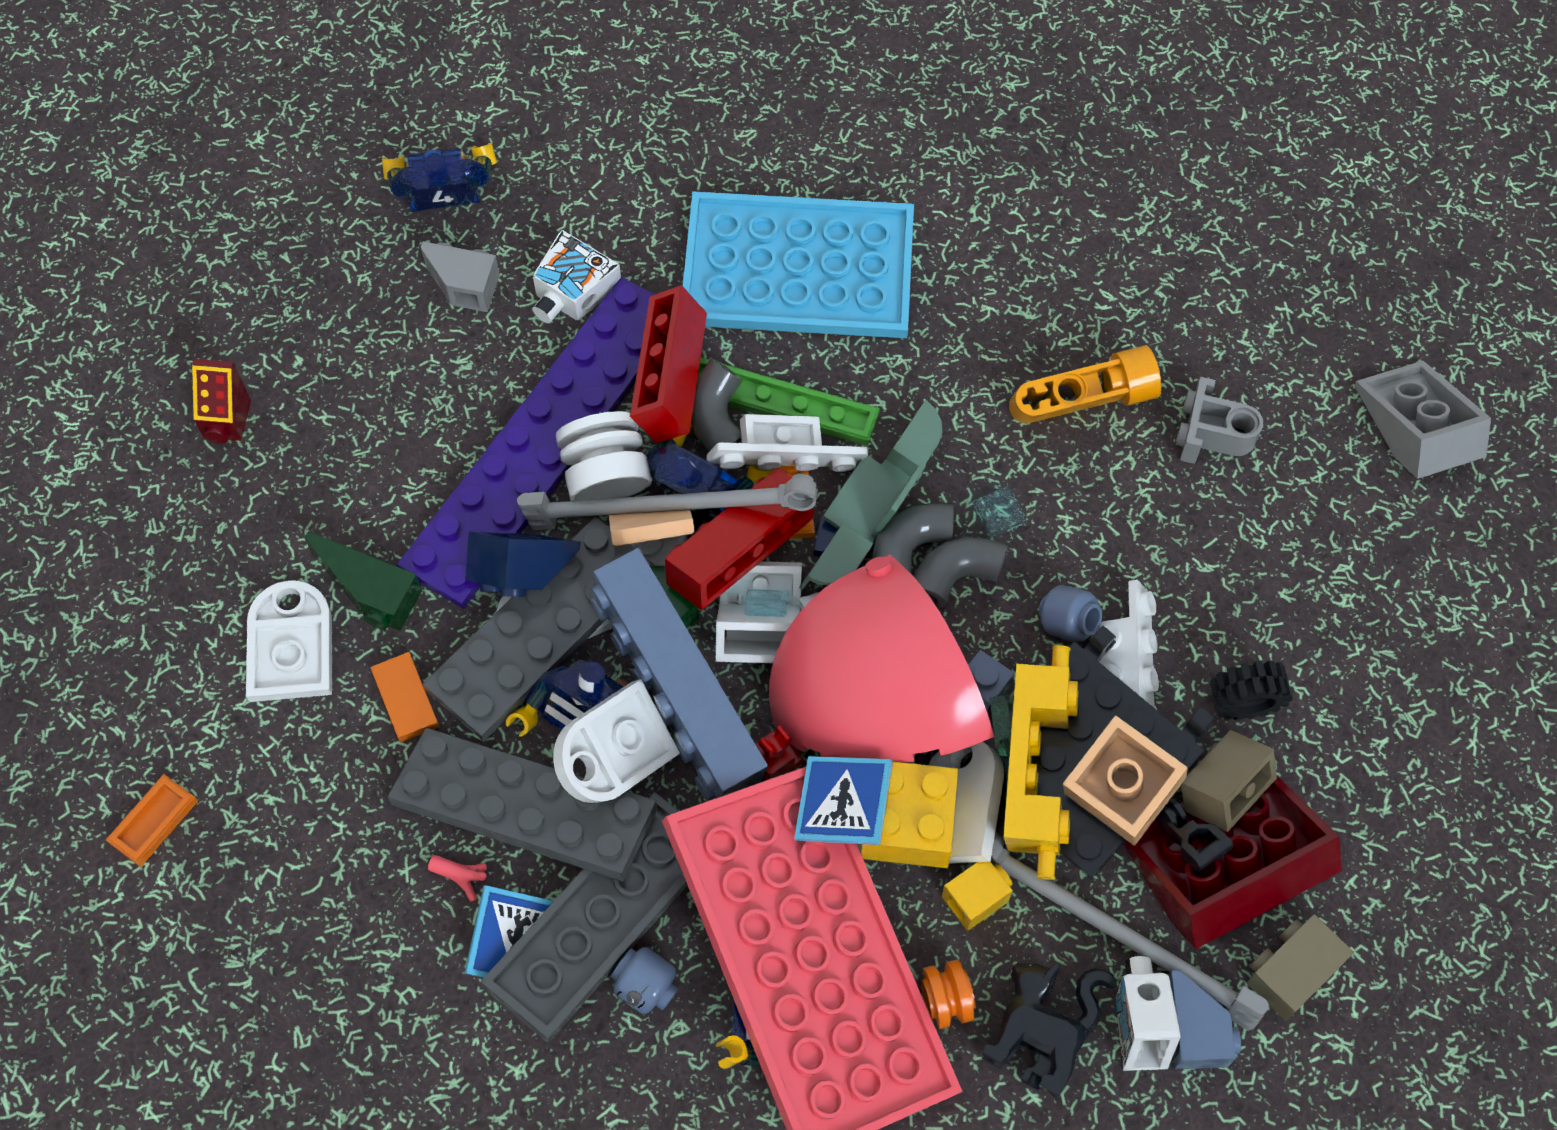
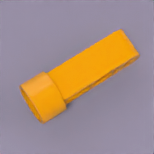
(1128, 377)

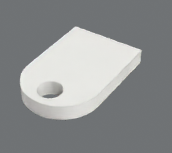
(289, 648)
(618, 743)
(976, 801)

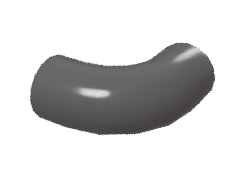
(710, 409)
(913, 528)
(958, 560)

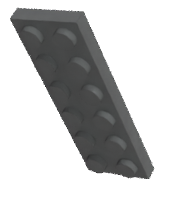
(525, 639)
(520, 804)
(586, 934)

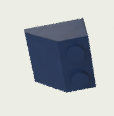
(516, 560)

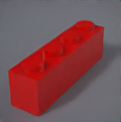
(668, 365)
(731, 545)

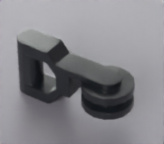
(1174, 817)

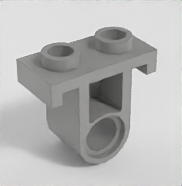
(1213, 424)

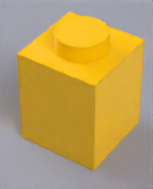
(977, 893)

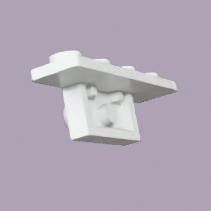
(784, 441)
(1135, 643)

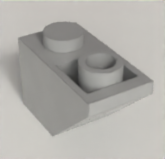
(462, 274)

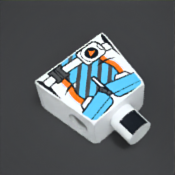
(572, 279)
(1146, 1017)

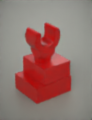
(778, 753)

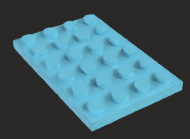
(800, 264)

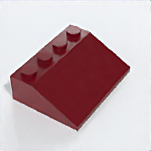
(1275, 856)

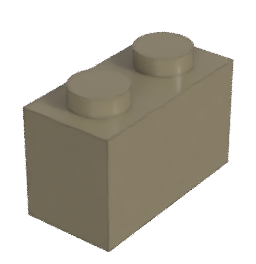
(1228, 780)
(1299, 966)

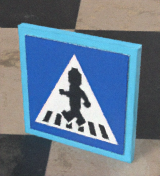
(843, 800)
(499, 925)

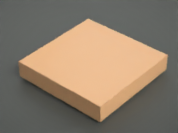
(649, 526)

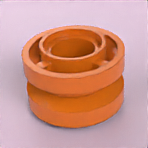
(948, 994)

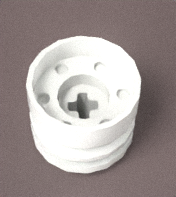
(603, 457)

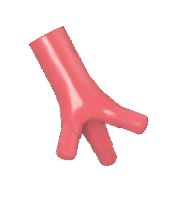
(459, 873)

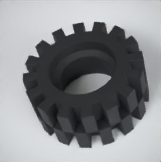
(1251, 690)

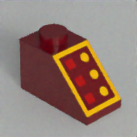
(219, 400)

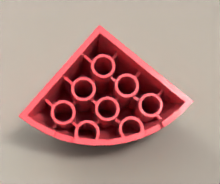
(875, 672)

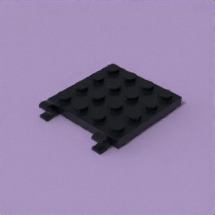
(1099, 700)

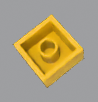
(917, 816)

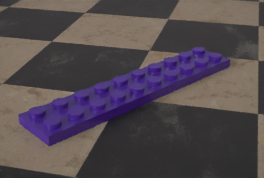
(524, 457)

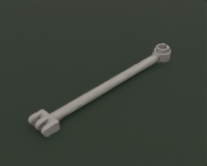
(797, 494)
(1245, 1007)

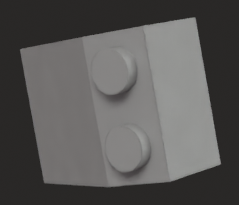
(1425, 419)

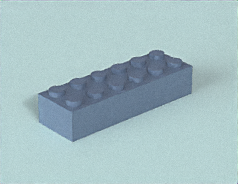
(677, 676)

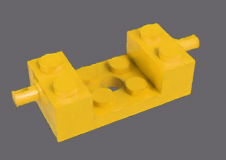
(1041, 699)

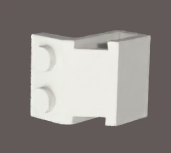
(756, 637)

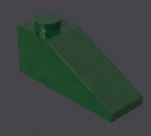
(375, 587)

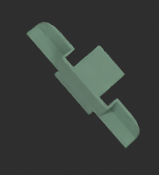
(874, 496)

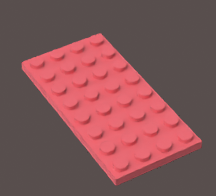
(810, 963)

